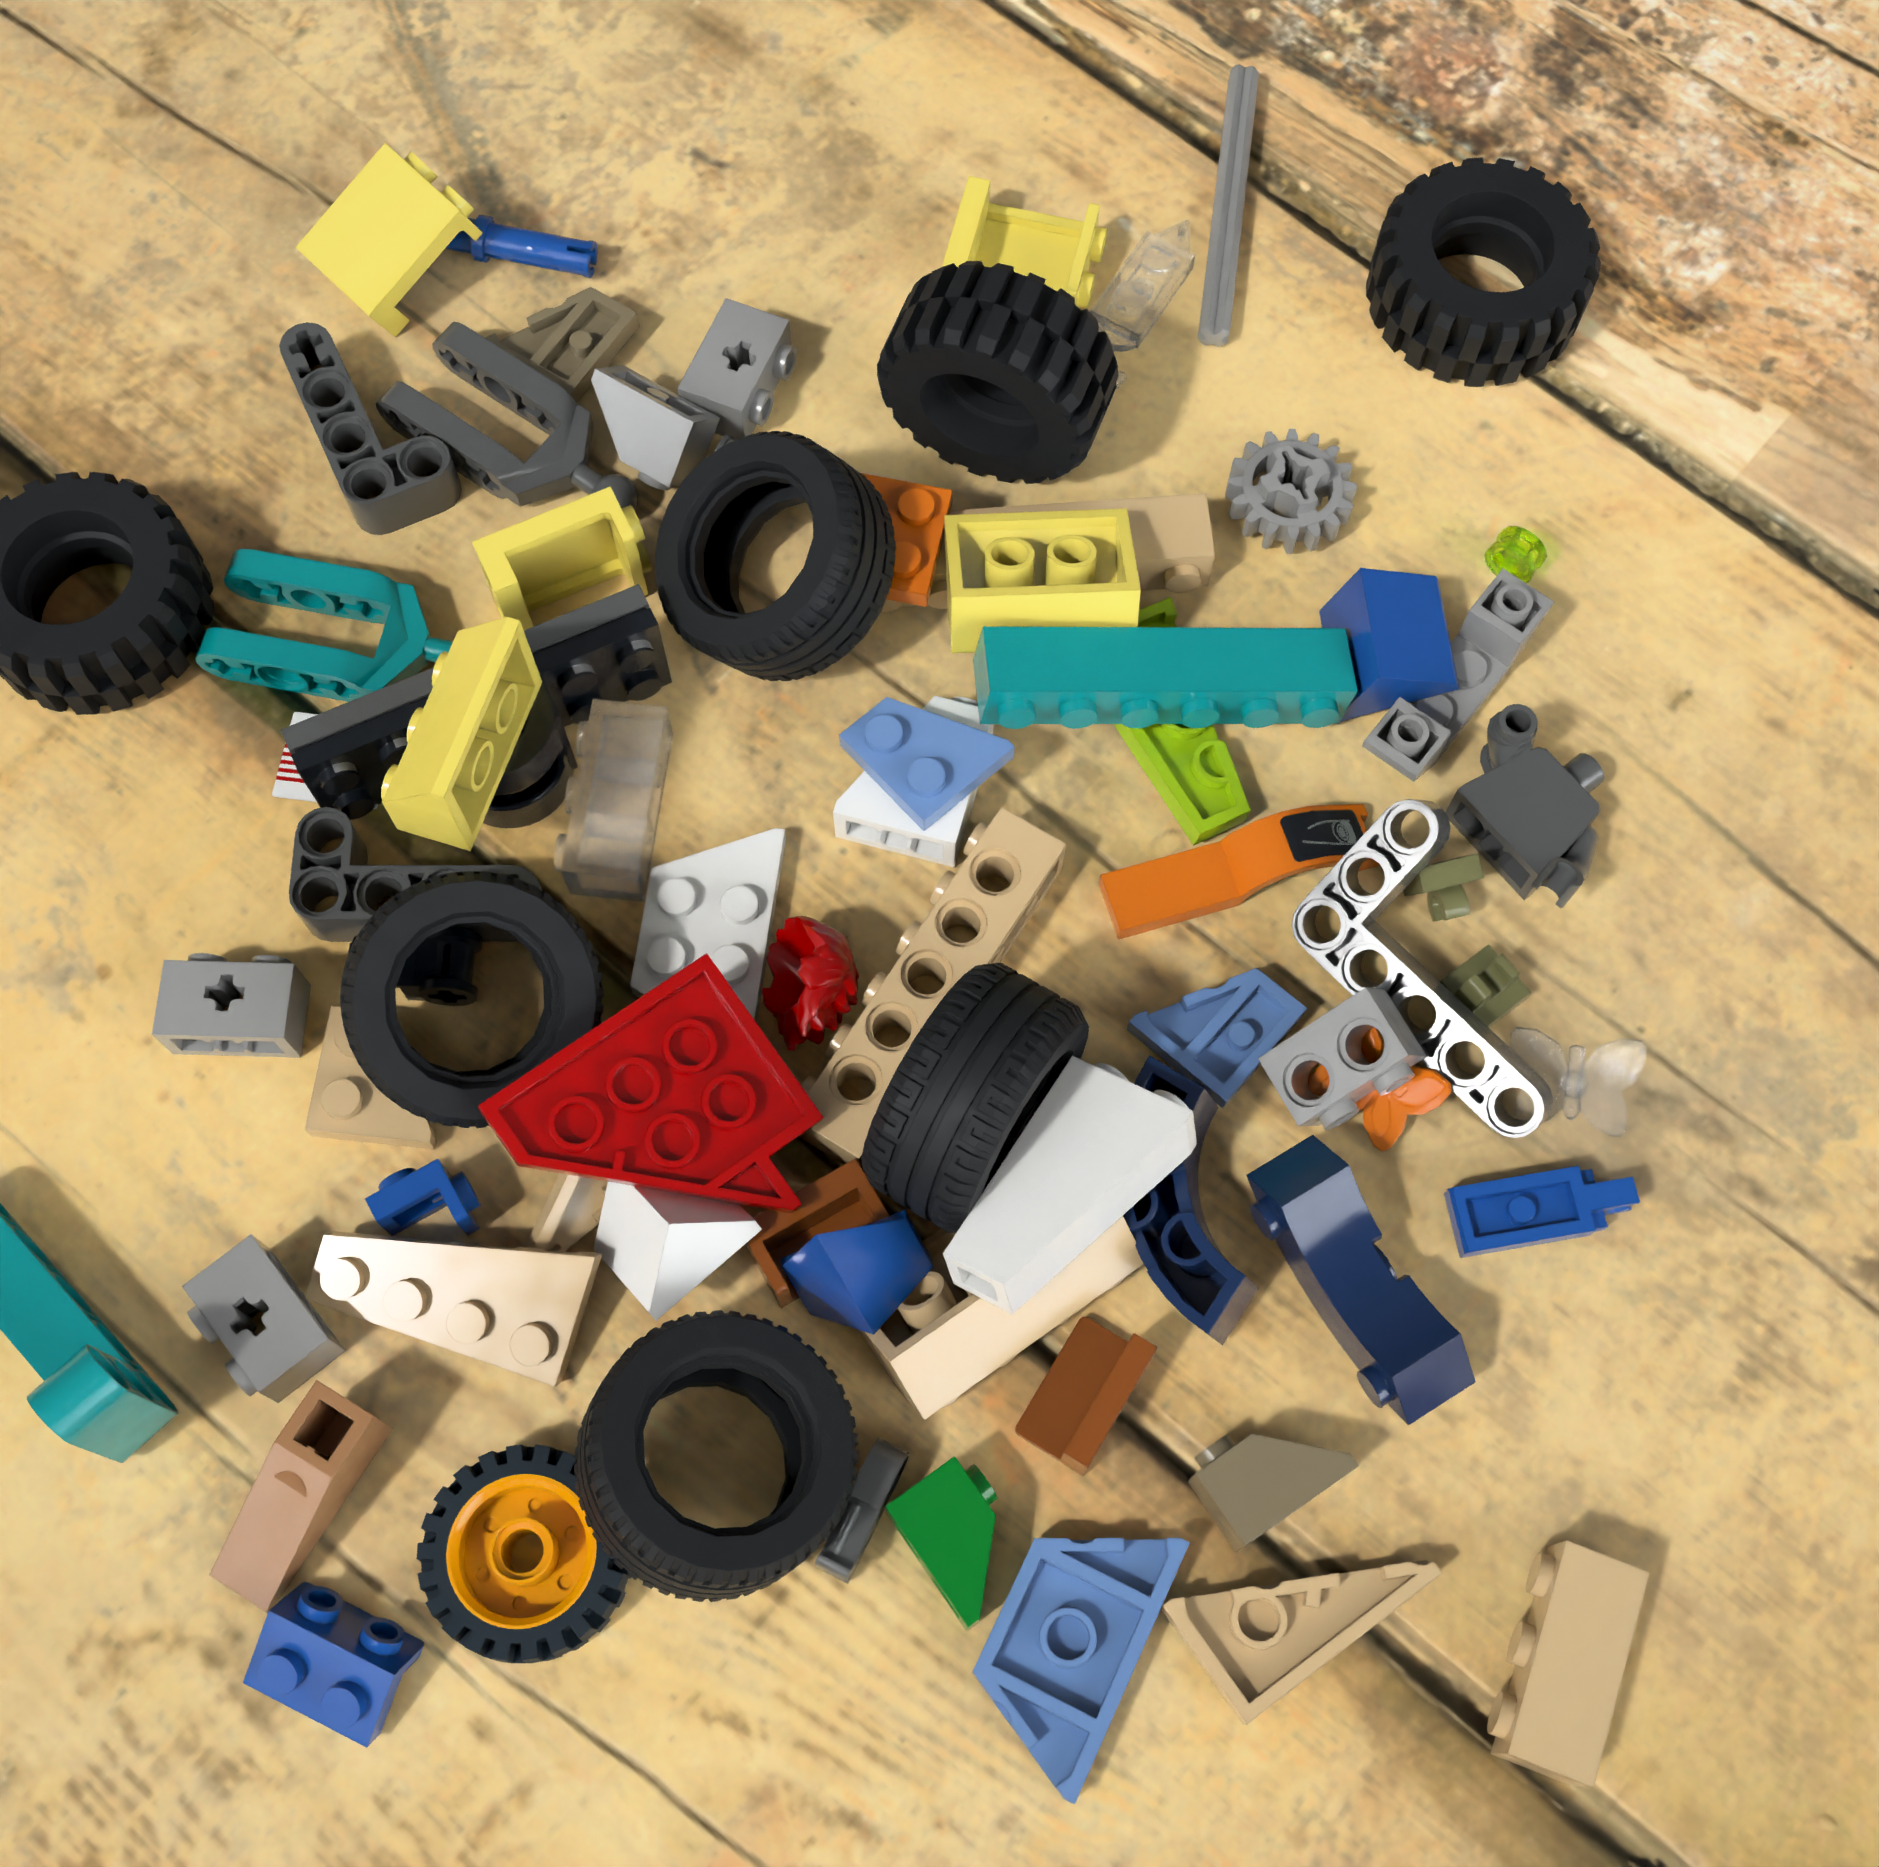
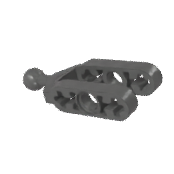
(550, 470)

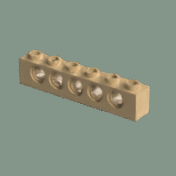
(1004, 848)

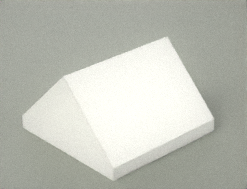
(667, 1241)

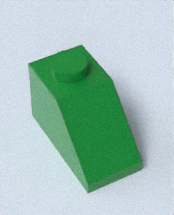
(950, 1533)

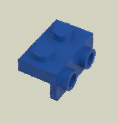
(331, 1661)

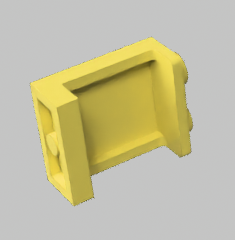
(386, 233)
(1028, 241)
(562, 554)

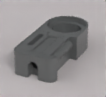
(864, 1509)

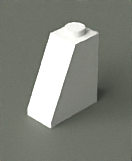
(874, 819)

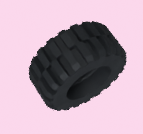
(1493, 215)
(998, 372)
(135, 640)

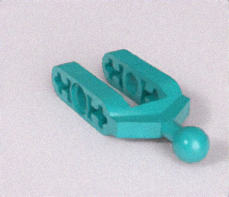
(326, 590)

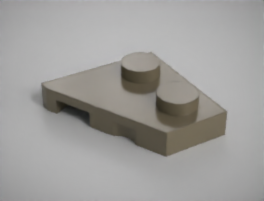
(573, 339)

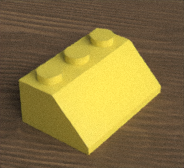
(1039, 572)
(463, 734)

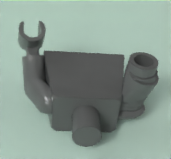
(1529, 809)

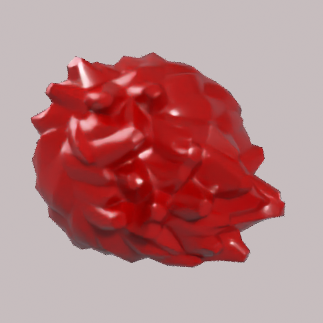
(810, 980)

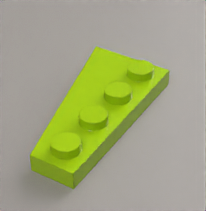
(1186, 763)

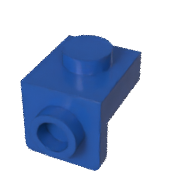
(416, 1194)

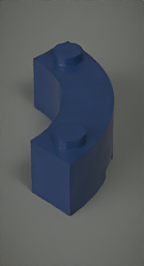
(1173, 1230)
(1382, 1322)

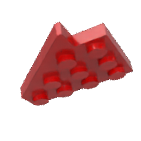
(664, 1099)

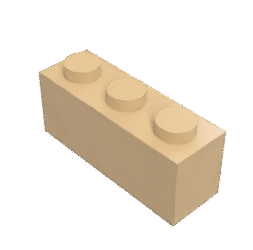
(1567, 1663)

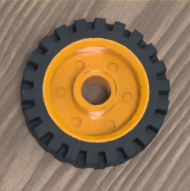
(471, 1570)

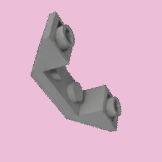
(1489, 641)

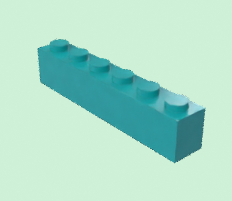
(1162, 676)

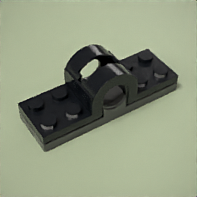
(587, 654)

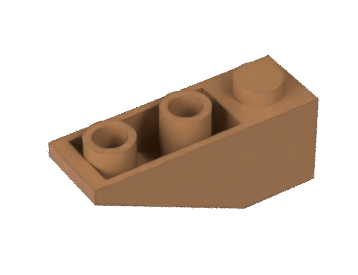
(298, 1494)

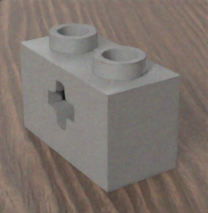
(740, 367)
(262, 1024)
(295, 1335)

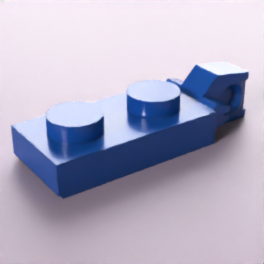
(1534, 1209)

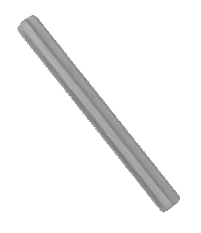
(1228, 206)

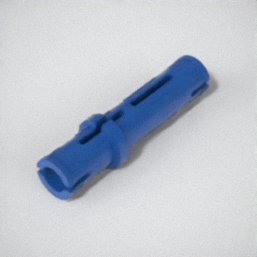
(527, 247)

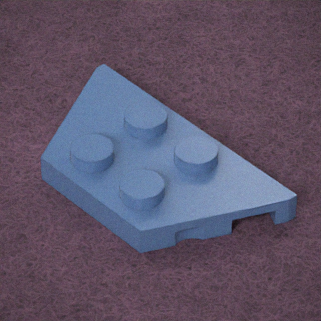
(1073, 1643)

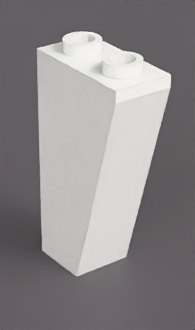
(1067, 1180)

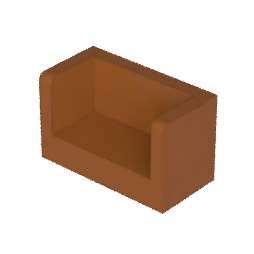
(828, 1205)

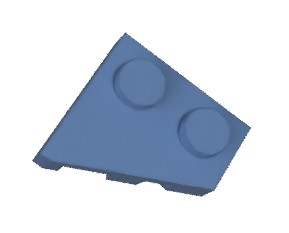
(923, 757)
(1221, 1031)

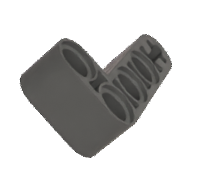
(344, 427)
(361, 885)

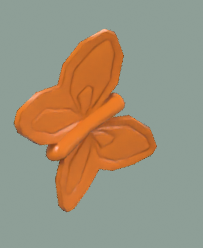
(1387, 1114)

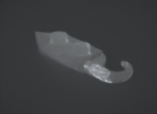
(1144, 287)

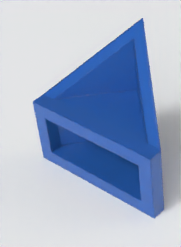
(859, 1271)

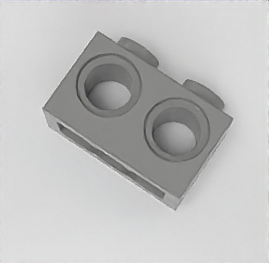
(1336, 1044)

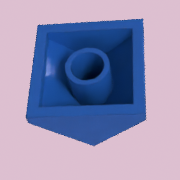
(1393, 637)

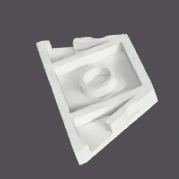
(714, 906)

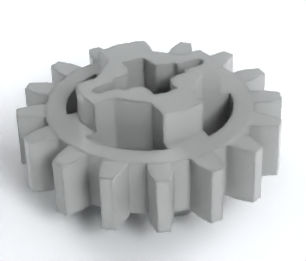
(1290, 491)

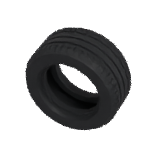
(717, 519)
(394, 932)
(969, 1091)
(778, 1378)

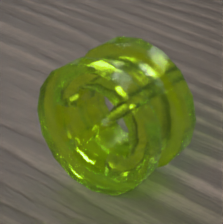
(1516, 552)

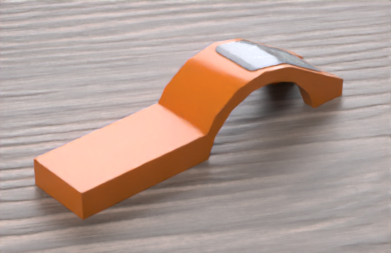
(1231, 869)

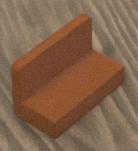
(1084, 1393)

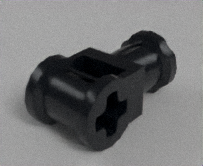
(442, 968)

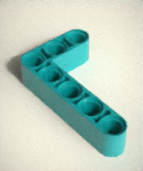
(91, 1384)

